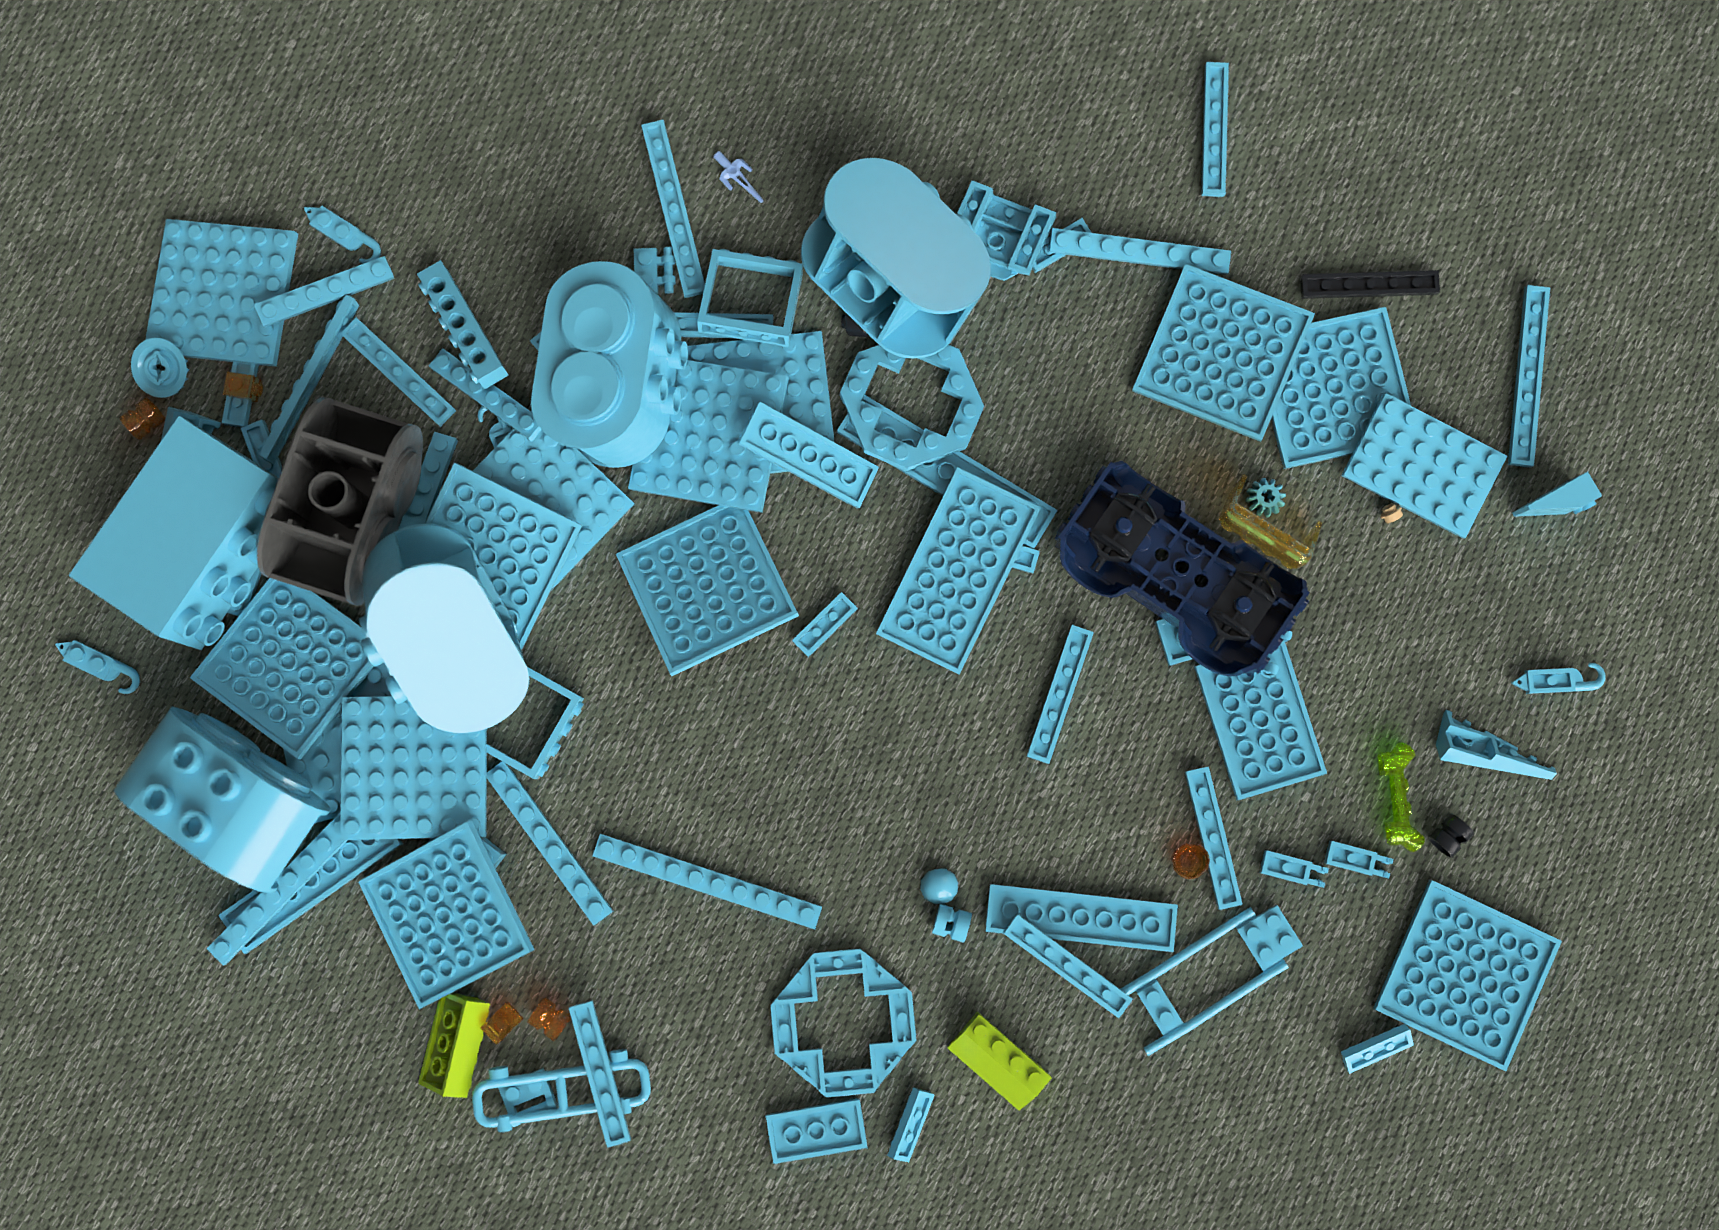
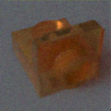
(501, 1023)

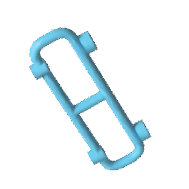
(500, 1078)

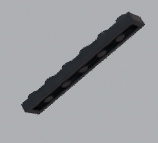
(1370, 284)

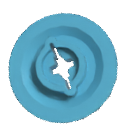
(153, 380)

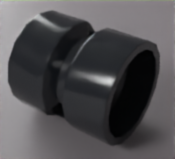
(1451, 835)

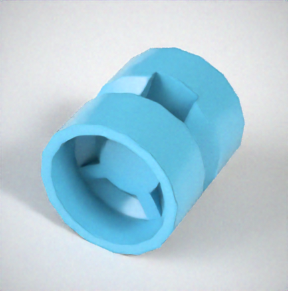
(959, 927)

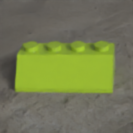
(454, 1045)
(999, 1061)

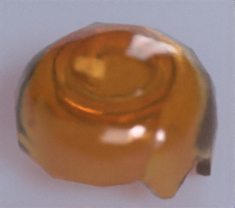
(1190, 861)

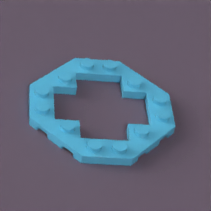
(931, 444)
(883, 1055)

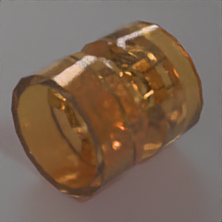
(140, 420)
(547, 1017)

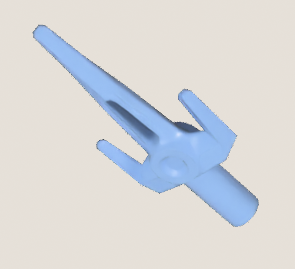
(732, 170)

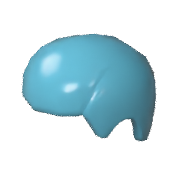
(939, 886)

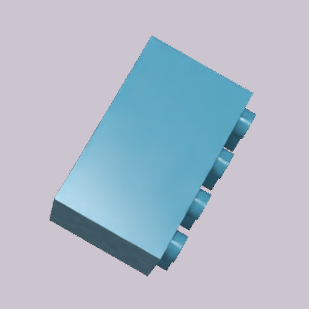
(182, 538)

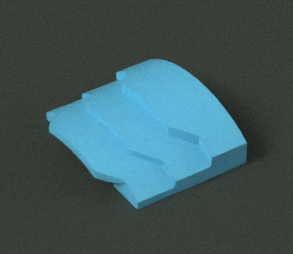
(1007, 230)

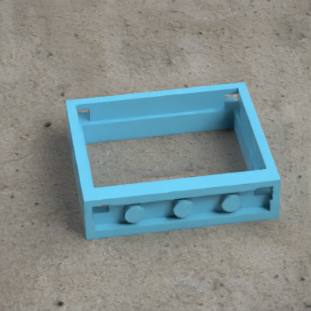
(744, 329)
(562, 728)

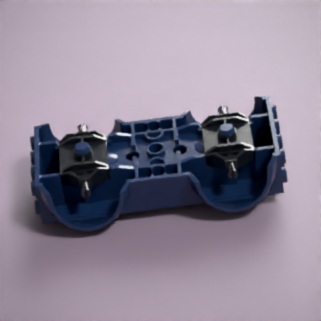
(1220, 626)

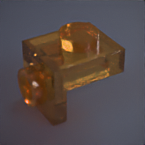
(243, 386)

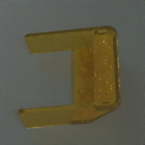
(1264, 535)

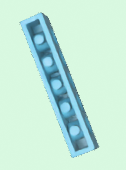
(437, 278)

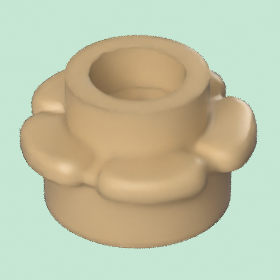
(1391, 513)

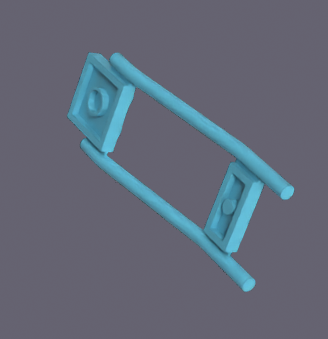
(1268, 939)

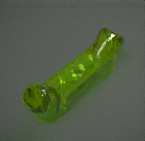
(1399, 831)

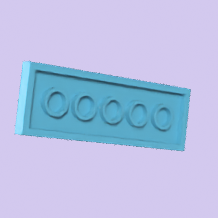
(808, 455)

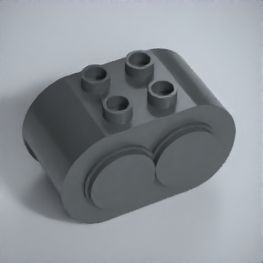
(338, 498)

